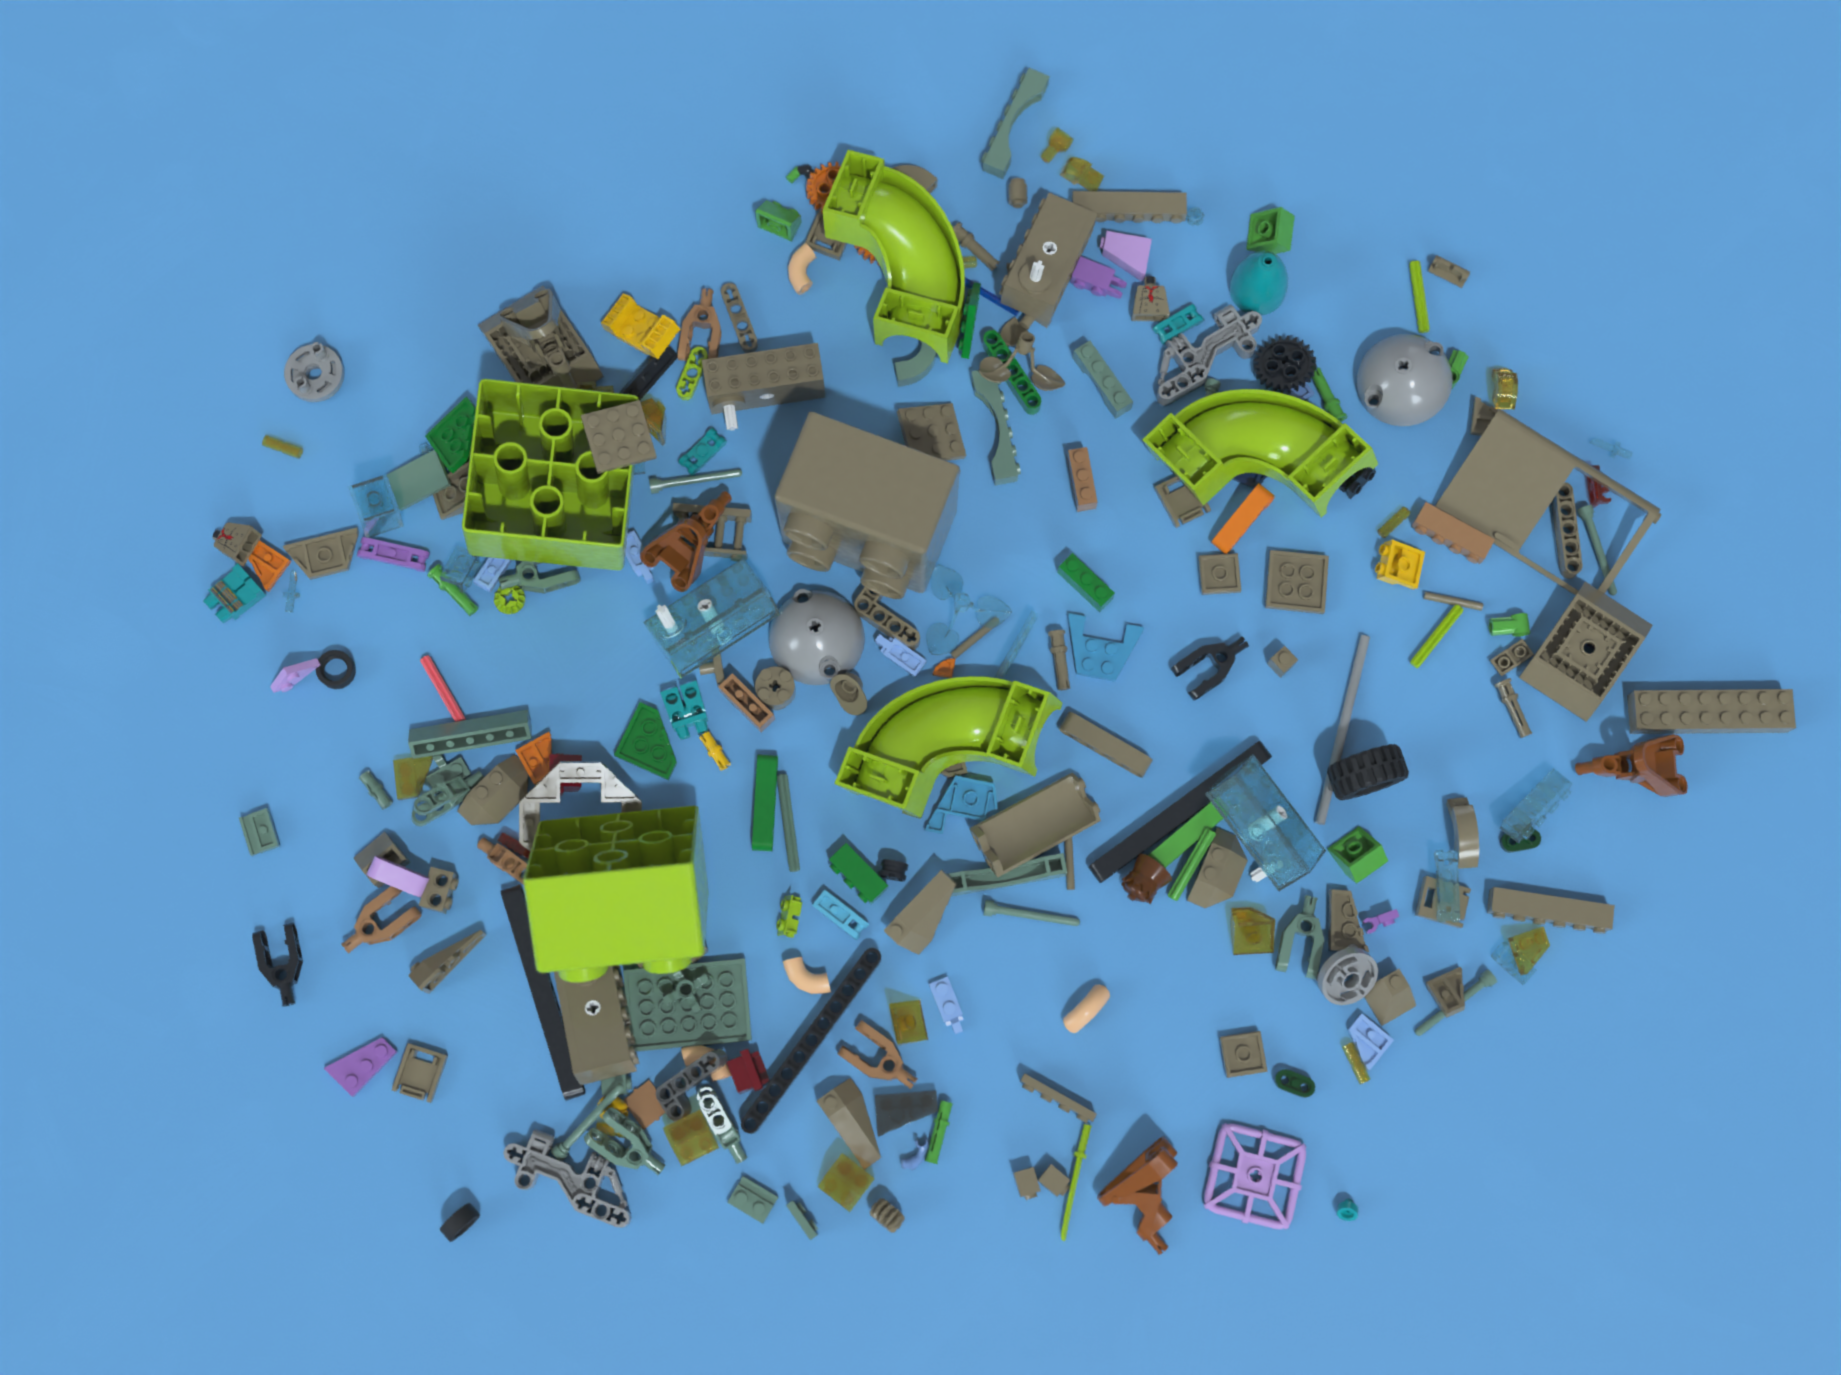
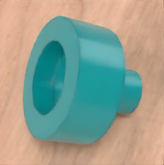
(1347, 1210)

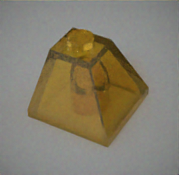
(655, 419)
(1251, 931)

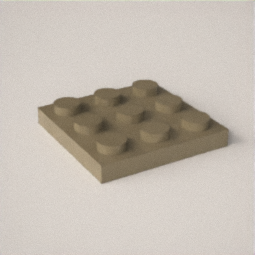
(932, 430)
(618, 436)
(1297, 582)

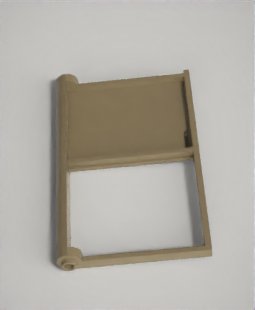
(1513, 481)

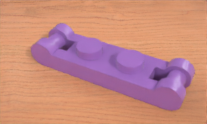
(393, 554)

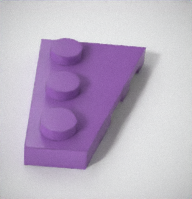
(361, 1066)

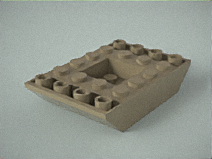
(526, 365)
(1569, 673)

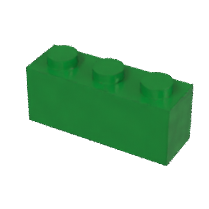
(1085, 582)
(857, 874)

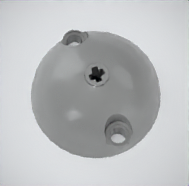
(1407, 394)
(802, 650)

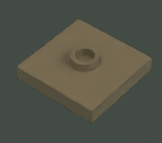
(1219, 574)
(1243, 1054)

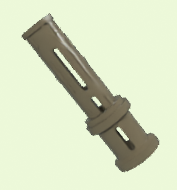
(967, 241)
(1059, 652)
(1523, 729)

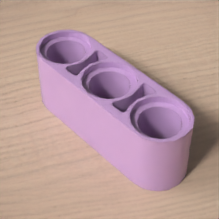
(397, 876)

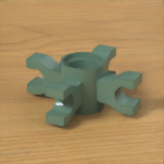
(676, 995)

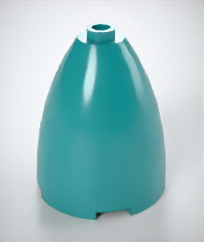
(1259, 283)

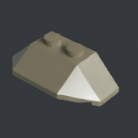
(496, 793)
(1219, 871)

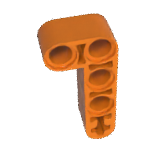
(1243, 518)

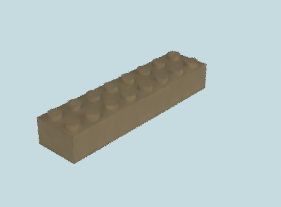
(1711, 711)

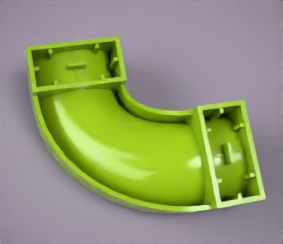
(912, 244)
(1259, 435)
(940, 727)

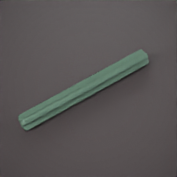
(788, 823)

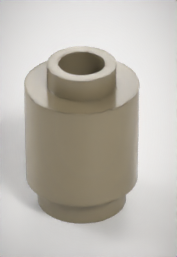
(1017, 192)

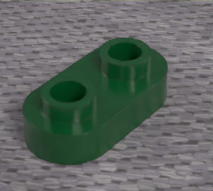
(1523, 845)
(1294, 1083)

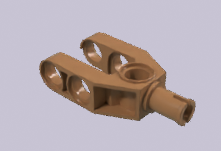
(692, 320)
(503, 858)
(378, 935)
(892, 1055)

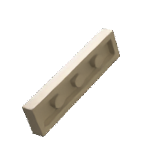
(1064, 1102)

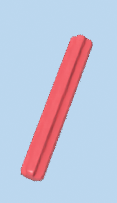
(442, 688)

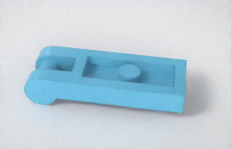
(839, 914)

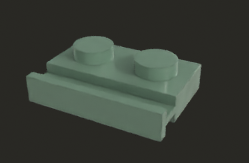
(259, 832)
(752, 1199)
(798, 1211)

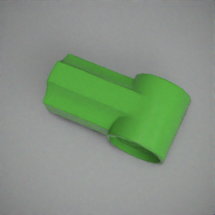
(1457, 362)
(1515, 624)

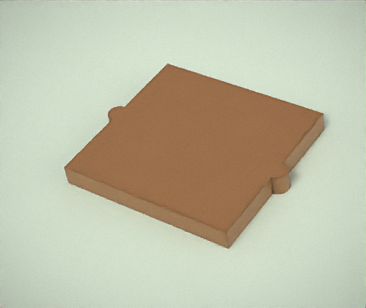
(644, 1105)

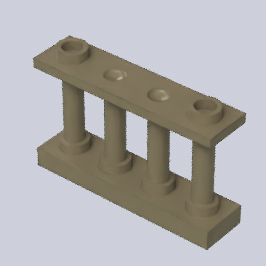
(740, 516)

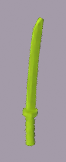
(1080, 1154)

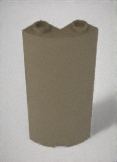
(1035, 824)

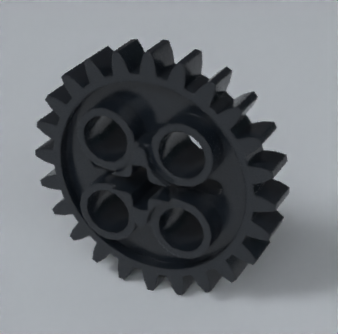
(1284, 364)

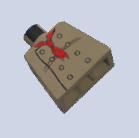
(1150, 302)
(236, 541)

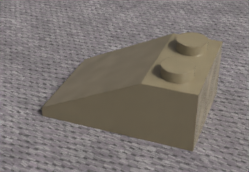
(451, 499)

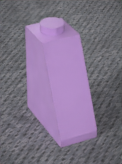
(1127, 252)

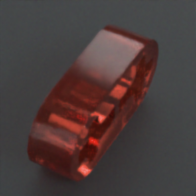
(513, 844)

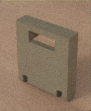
(817, 234)
(1180, 503)
(1431, 913)
(419, 1076)

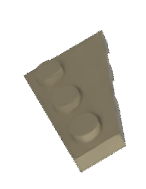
(1343, 922)

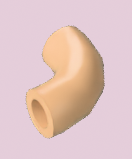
(798, 269)
(804, 979)
(1086, 1009)
(692, 1053)

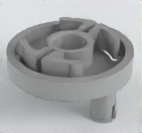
(318, 358)
(1339, 966)

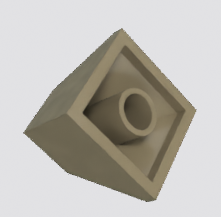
(1390, 997)

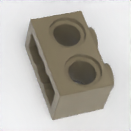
(433, 890)

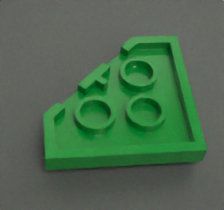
(969, 319)
(453, 435)
(647, 743)

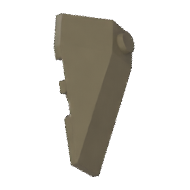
(919, 919)
(436, 967)

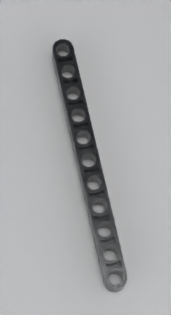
(1167, 820)
(542, 993)
(802, 1046)

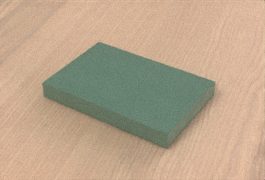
(418, 480)

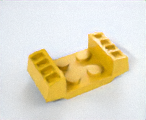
(640, 327)

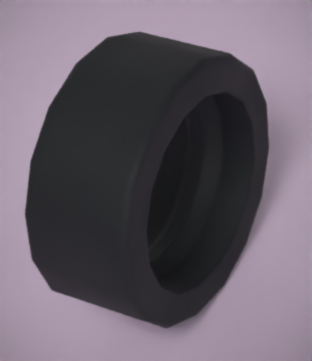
(346, 680)
(459, 1222)

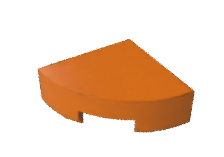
(945, 668)

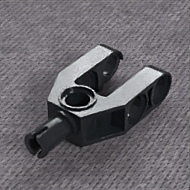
(1211, 652)
(272, 974)

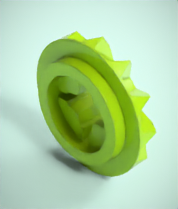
(513, 606)

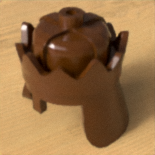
(1145, 879)

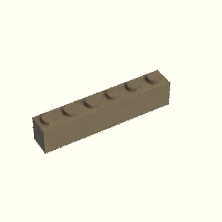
(1134, 205)
(1550, 909)

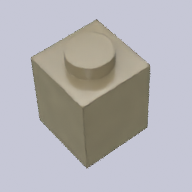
(1282, 661)
(1054, 1181)
(1027, 1183)

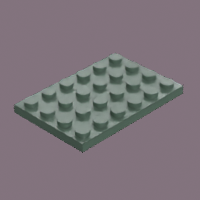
(722, 1001)

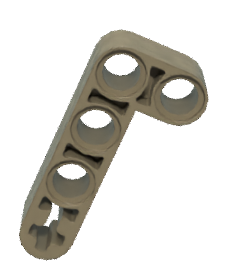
(889, 620)

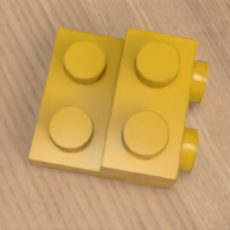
(1399, 564)

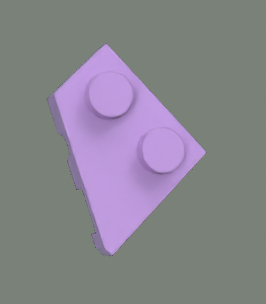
(293, 674)

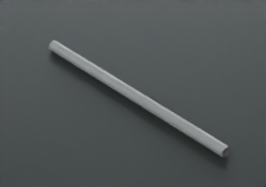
(1343, 725)

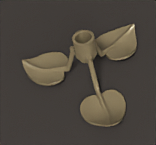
(1015, 335)

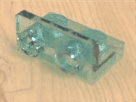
(460, 568)

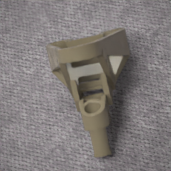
(540, 322)

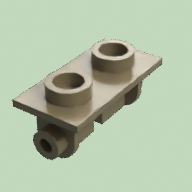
(1449, 271)

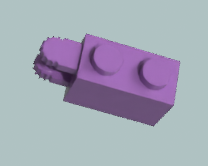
(1096, 278)

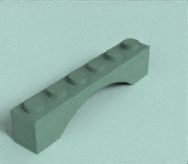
(1030, 92)
(1003, 464)
(1031, 871)

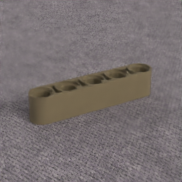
(1564, 539)
(1105, 744)

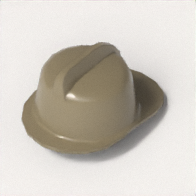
(849, 693)

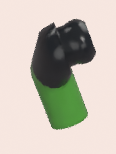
(799, 170)

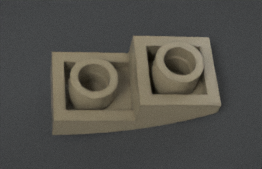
(1512, 657)

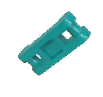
(1178, 323)
(702, 452)

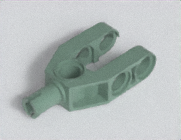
(535, 584)
(453, 793)
(1314, 932)
(722, 1125)
(624, 1156)

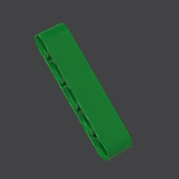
(1016, 380)
(765, 802)

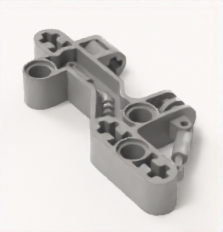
(1231, 333)
(574, 1185)

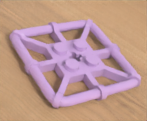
(1266, 1168)

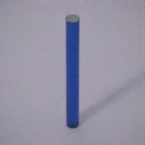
(991, 297)

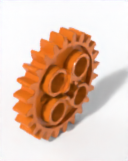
(821, 182)

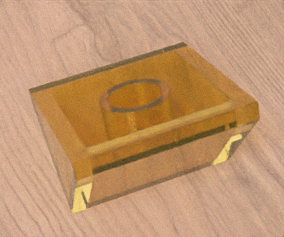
(908, 1022)

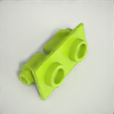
(785, 924)

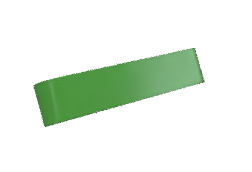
(1186, 835)

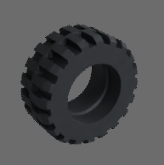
(1367, 772)

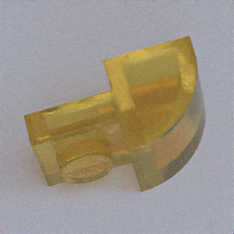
(1080, 172)

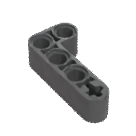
(692, 1078)

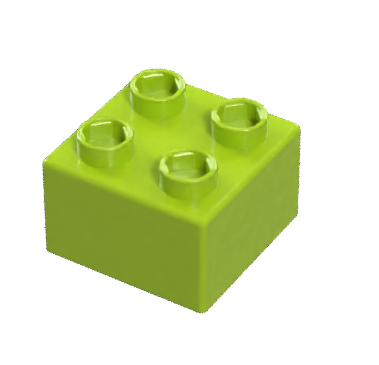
(536, 480)
(617, 892)

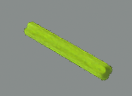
(1419, 296)
(1436, 636)

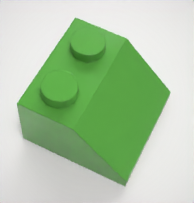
(778, 220)
(1271, 231)
(1358, 854)

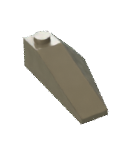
(850, 1117)

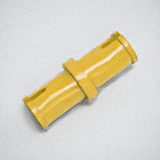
(715, 751)

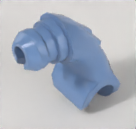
(915, 1161)

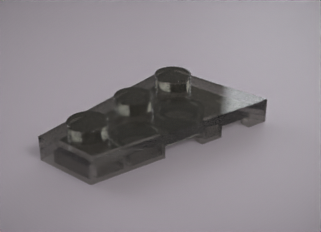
(899, 1109)

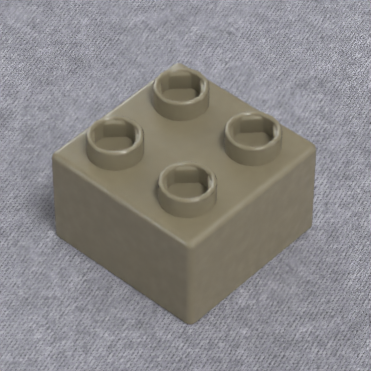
(866, 506)

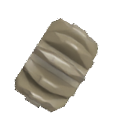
(887, 1215)

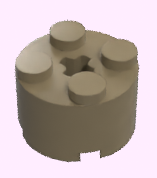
(785, 692)

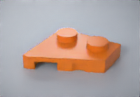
(268, 564)
(535, 757)

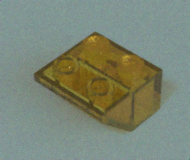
(690, 1137)
(846, 1182)

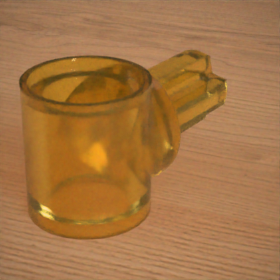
(1058, 142)

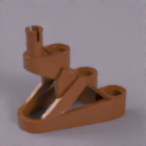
(677, 553)
(1651, 762)
(1136, 1187)

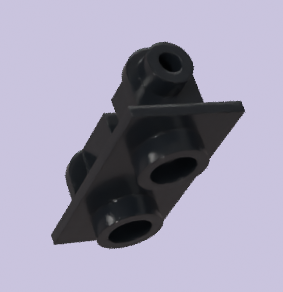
(1354, 485)

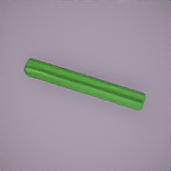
(1191, 864)

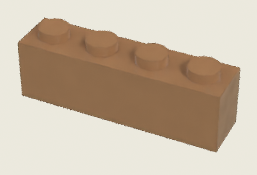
(1452, 533)

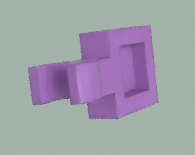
(1385, 919)

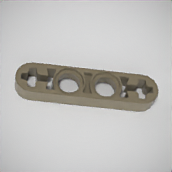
(738, 318)

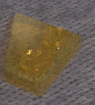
(410, 776)
(1529, 948)

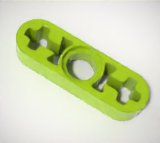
(691, 387)

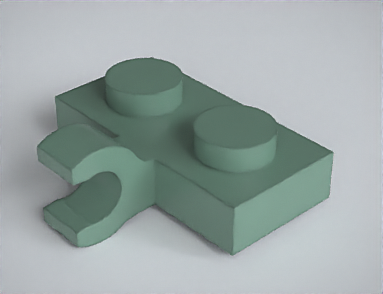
(447, 772)

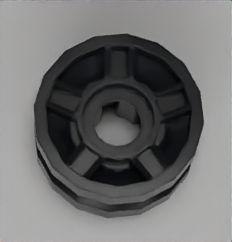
(893, 870)

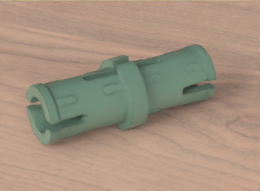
(375, 790)

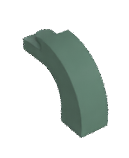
(917, 368)

